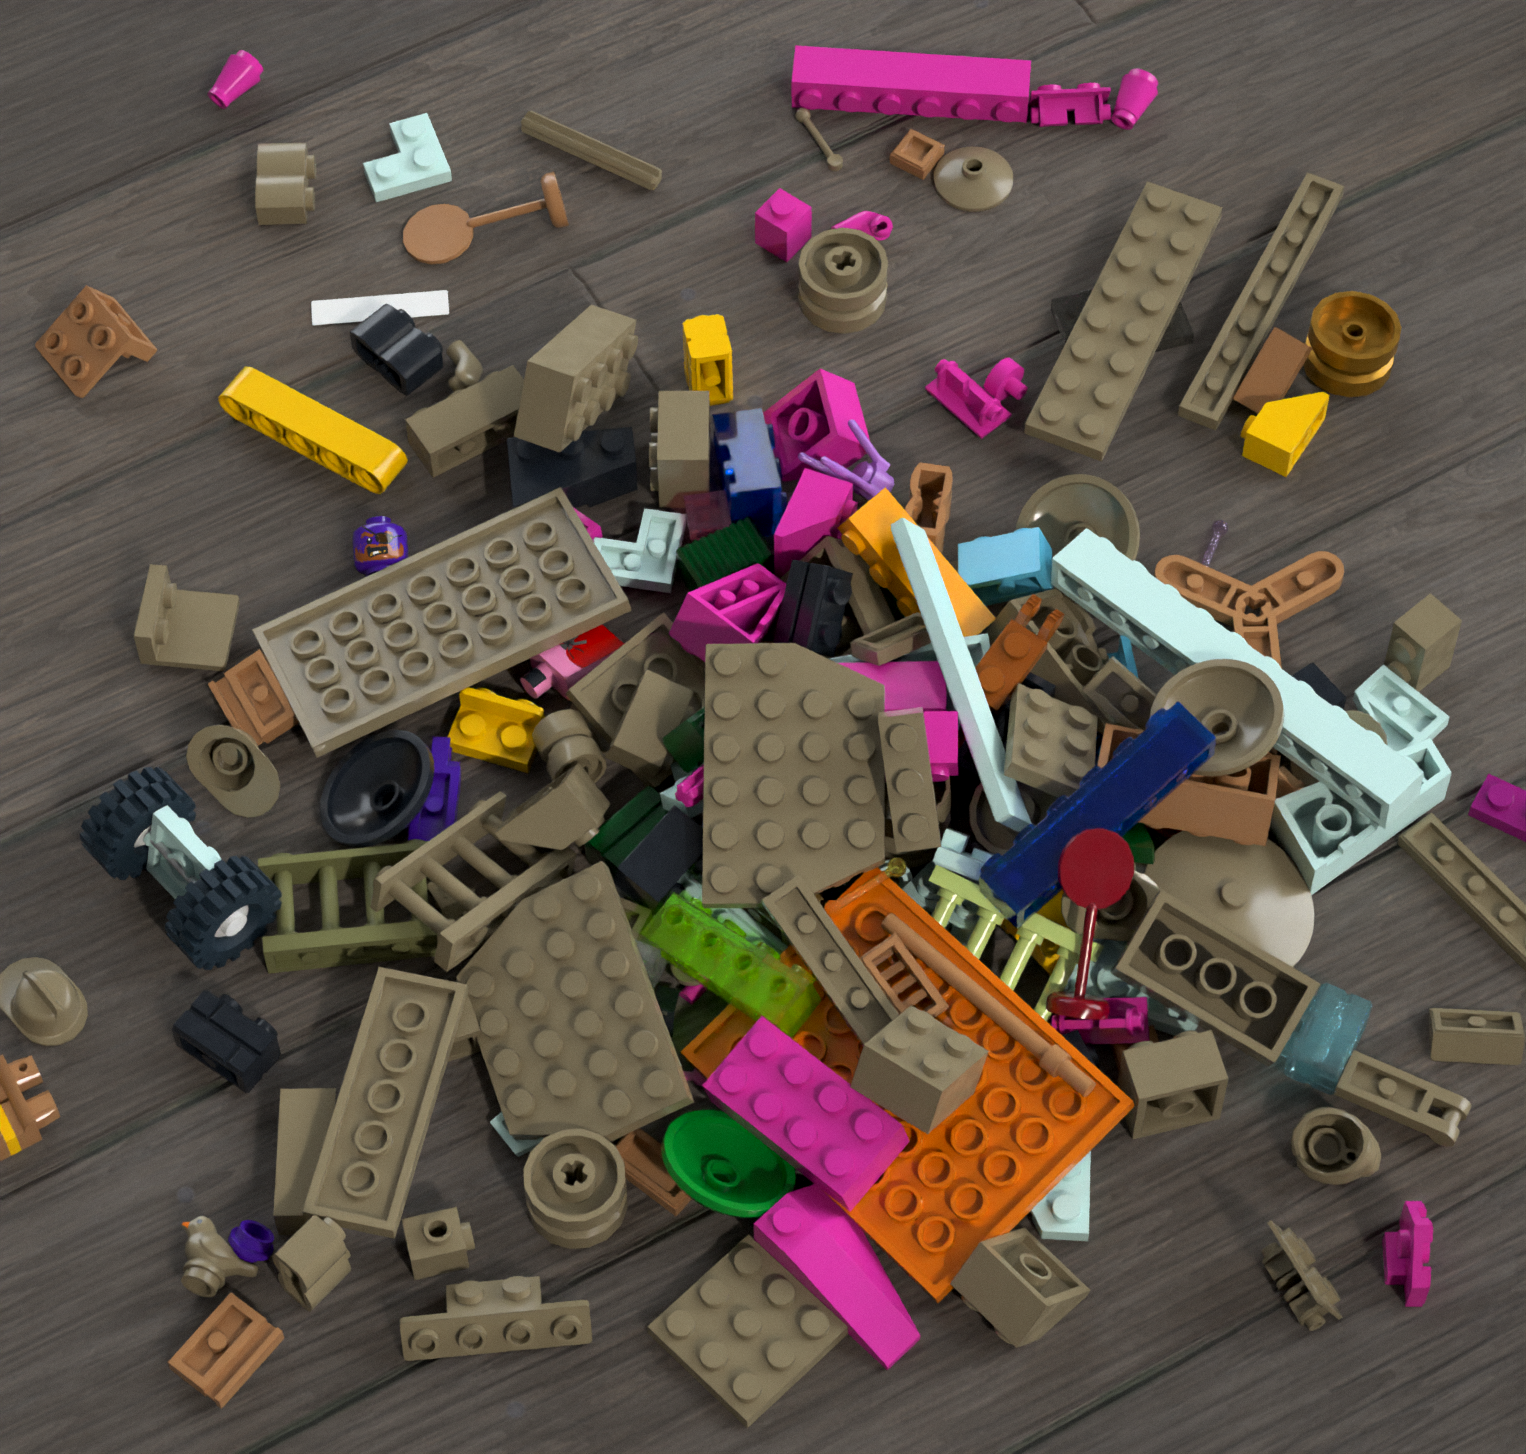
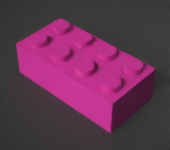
(806, 1113)

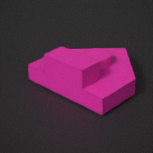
(1407, 1251)

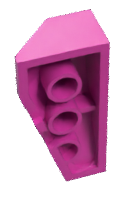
(839, 1268)

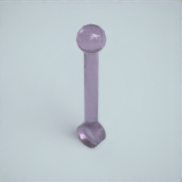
(1219, 529)

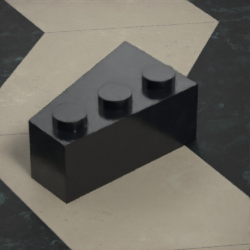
(587, 470)

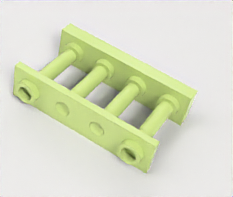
(956, 888)

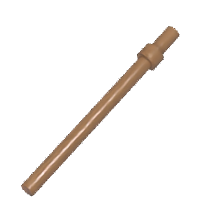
(1052, 1058)

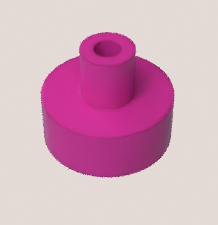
(1006, 380)

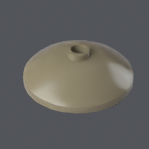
(1081, 502)
(1230, 699)

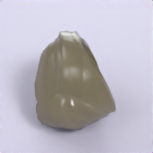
(1324, 1141)

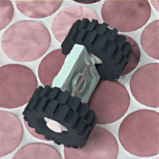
(216, 902)

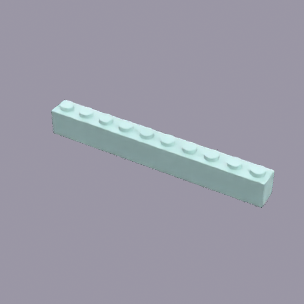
(1179, 635)

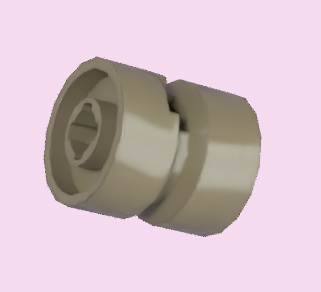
(565, 740)

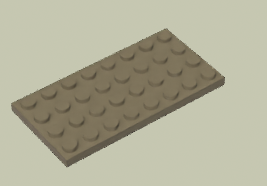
(440, 621)

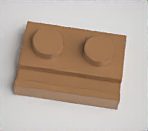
(254, 699)
(226, 1350)

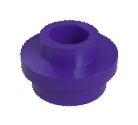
(252, 1241)

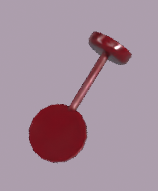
(1094, 875)

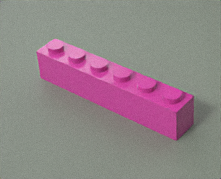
(910, 84)

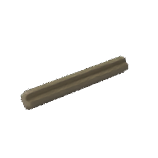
(591, 150)

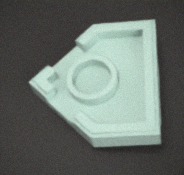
(953, 857)

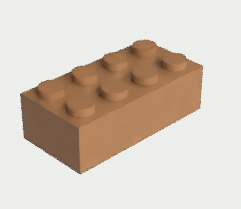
(1218, 806)

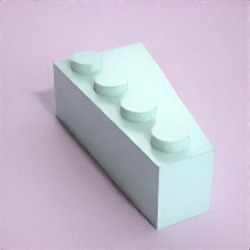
(1331, 835)

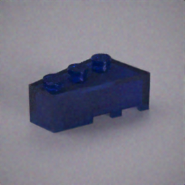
(749, 468)

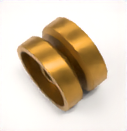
(1352, 343)

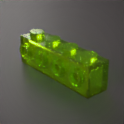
(732, 966)

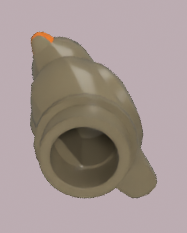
(210, 1259)

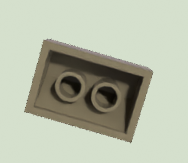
(867, 605)

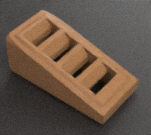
(895, 946)

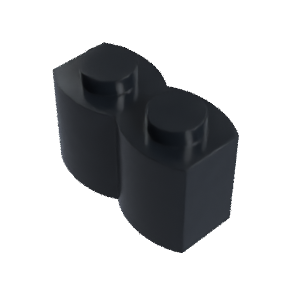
(397, 348)

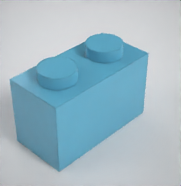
(1006, 565)

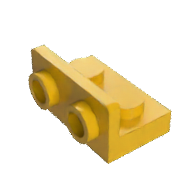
(495, 728)

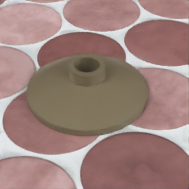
(973, 190)

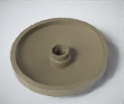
(1240, 887)

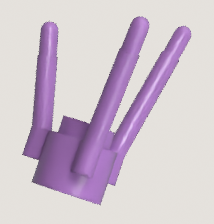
(866, 477)

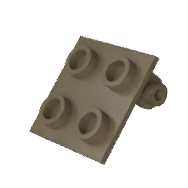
(1289, 1266)

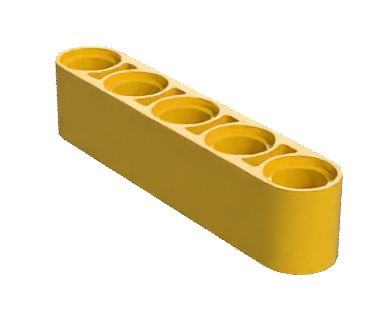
(313, 430)

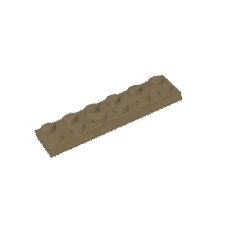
(386, 1102)

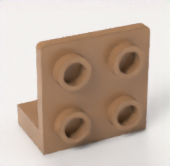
(91, 339)

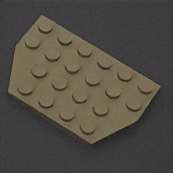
(788, 772)
(572, 1016)

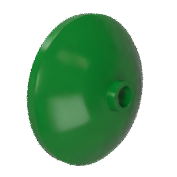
(724, 1165)

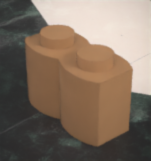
(931, 500)

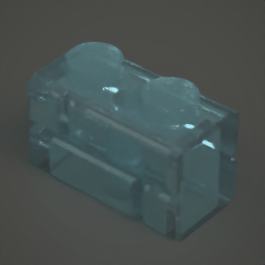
(1327, 1038)

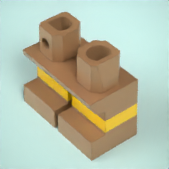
(20, 1117)

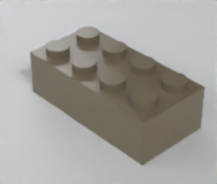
(576, 378)
(1215, 978)

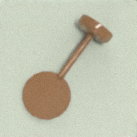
(446, 231)

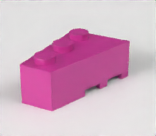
(729, 610)

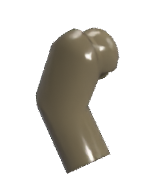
(468, 366)

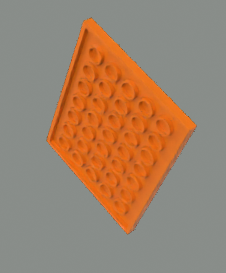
(988, 1156)

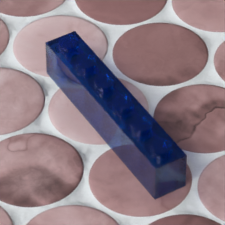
(1108, 798)

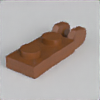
(1015, 654)

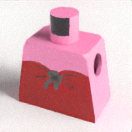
(569, 661)

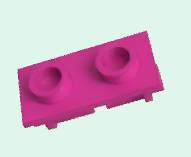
(1055, 102)
(966, 399)
(1125, 1023)

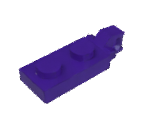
(442, 803)

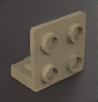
(184, 625)

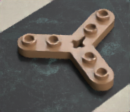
(1277, 595)

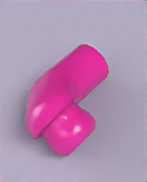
(869, 222)

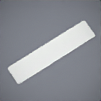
(360, 308)

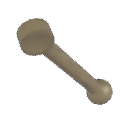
(834, 161)

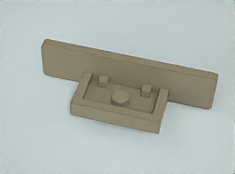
(495, 1319)

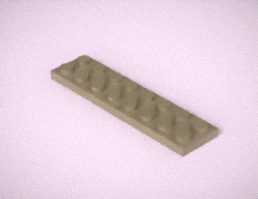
(1123, 321)

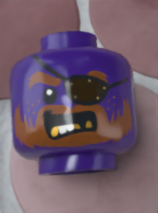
(378, 545)

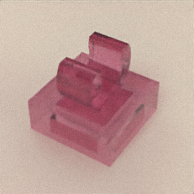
(706, 513)

